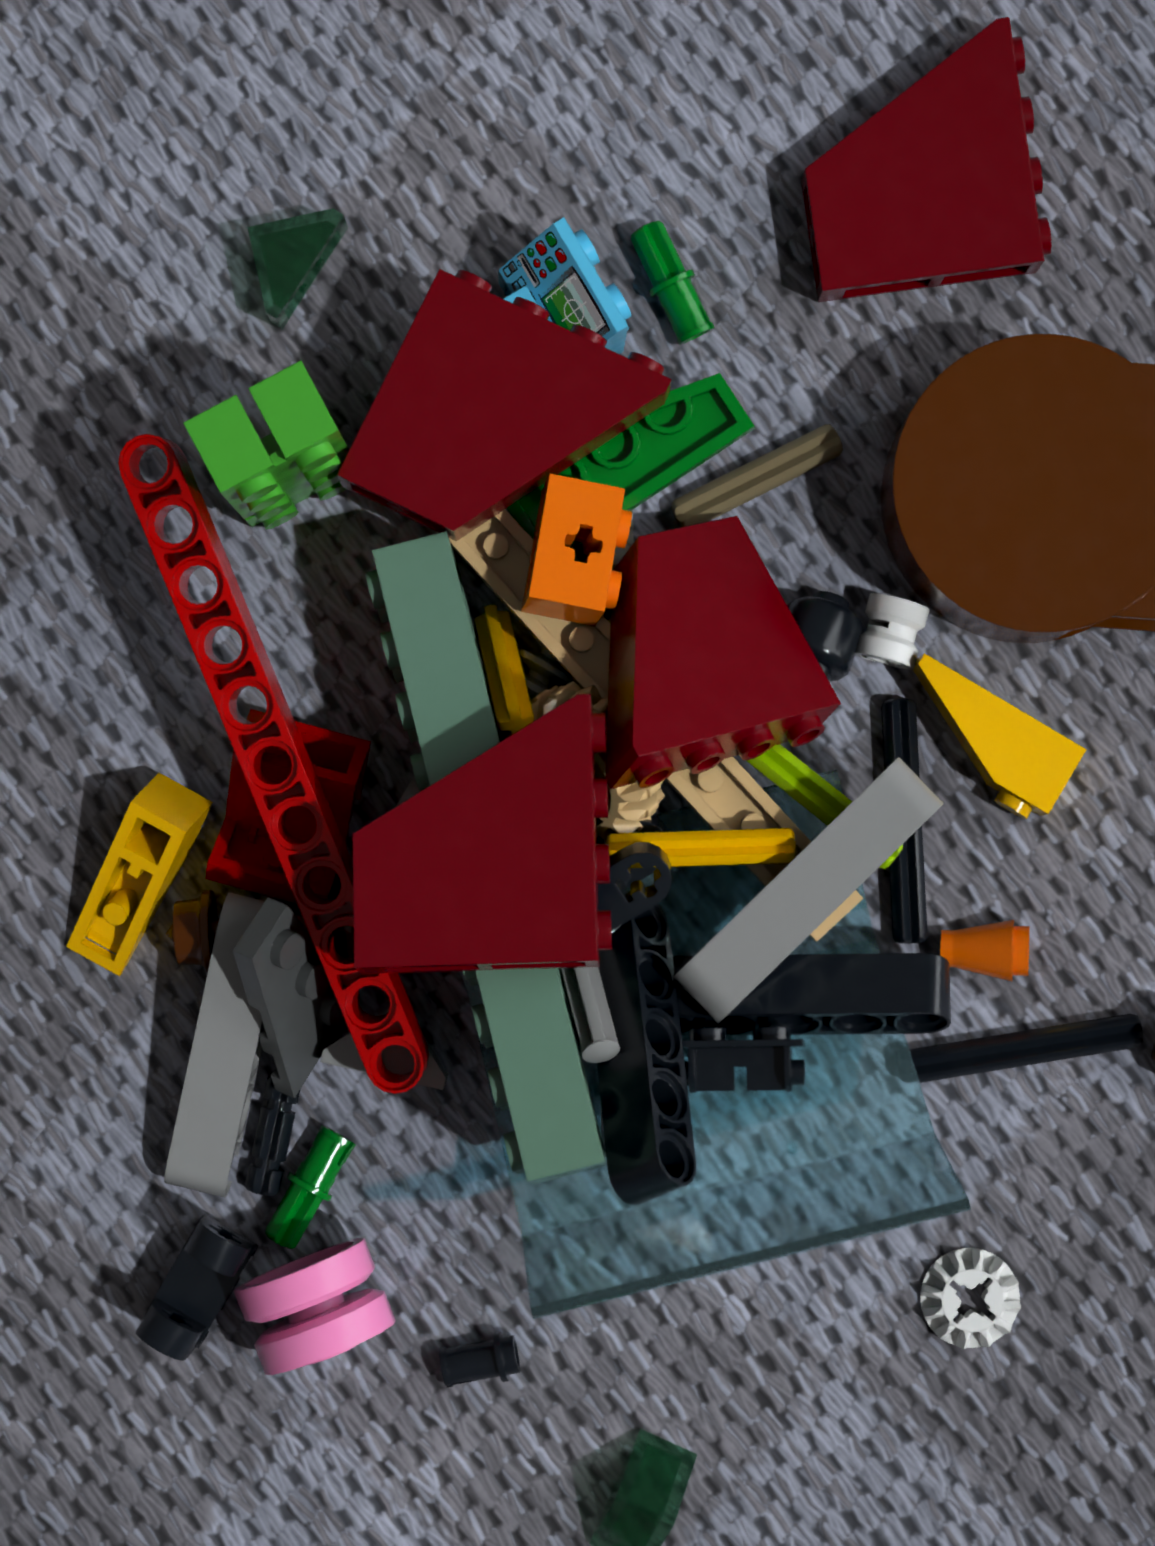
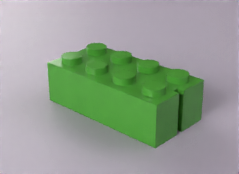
(283, 468)

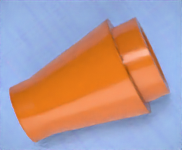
(988, 949)

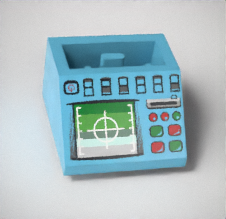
(565, 283)

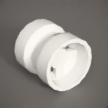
(892, 630)

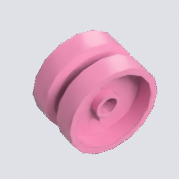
(318, 1315)

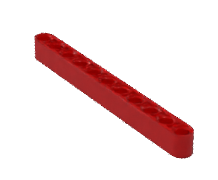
(251, 740)

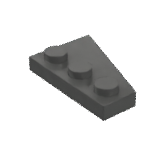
(290, 991)

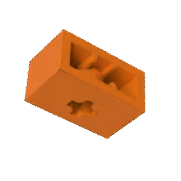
(585, 514)

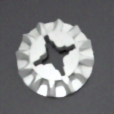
(969, 1269)

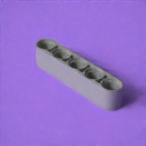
(808, 890)
(219, 1066)

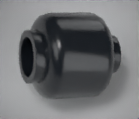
(829, 630)

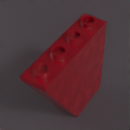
(933, 182)
(490, 407)
(704, 658)
(492, 860)

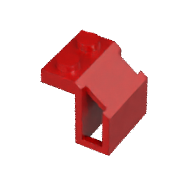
(243, 848)

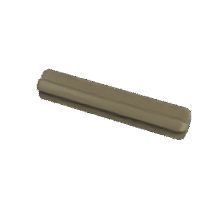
(757, 477)

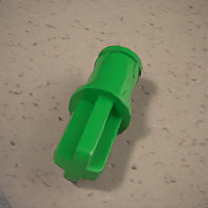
(671, 282)
(309, 1187)

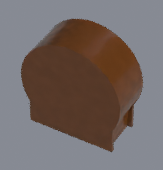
(1029, 491)

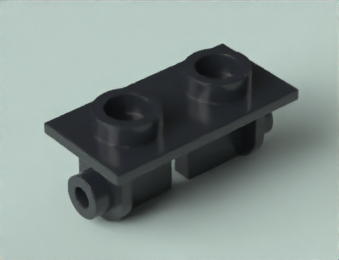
(767, 1060)

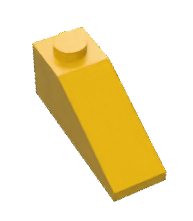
(1005, 744)
(138, 871)

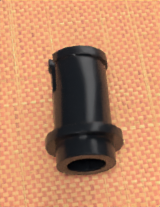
(480, 1360)

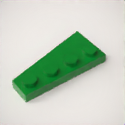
(657, 449)

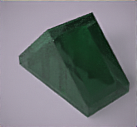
(291, 256)
(645, 1494)

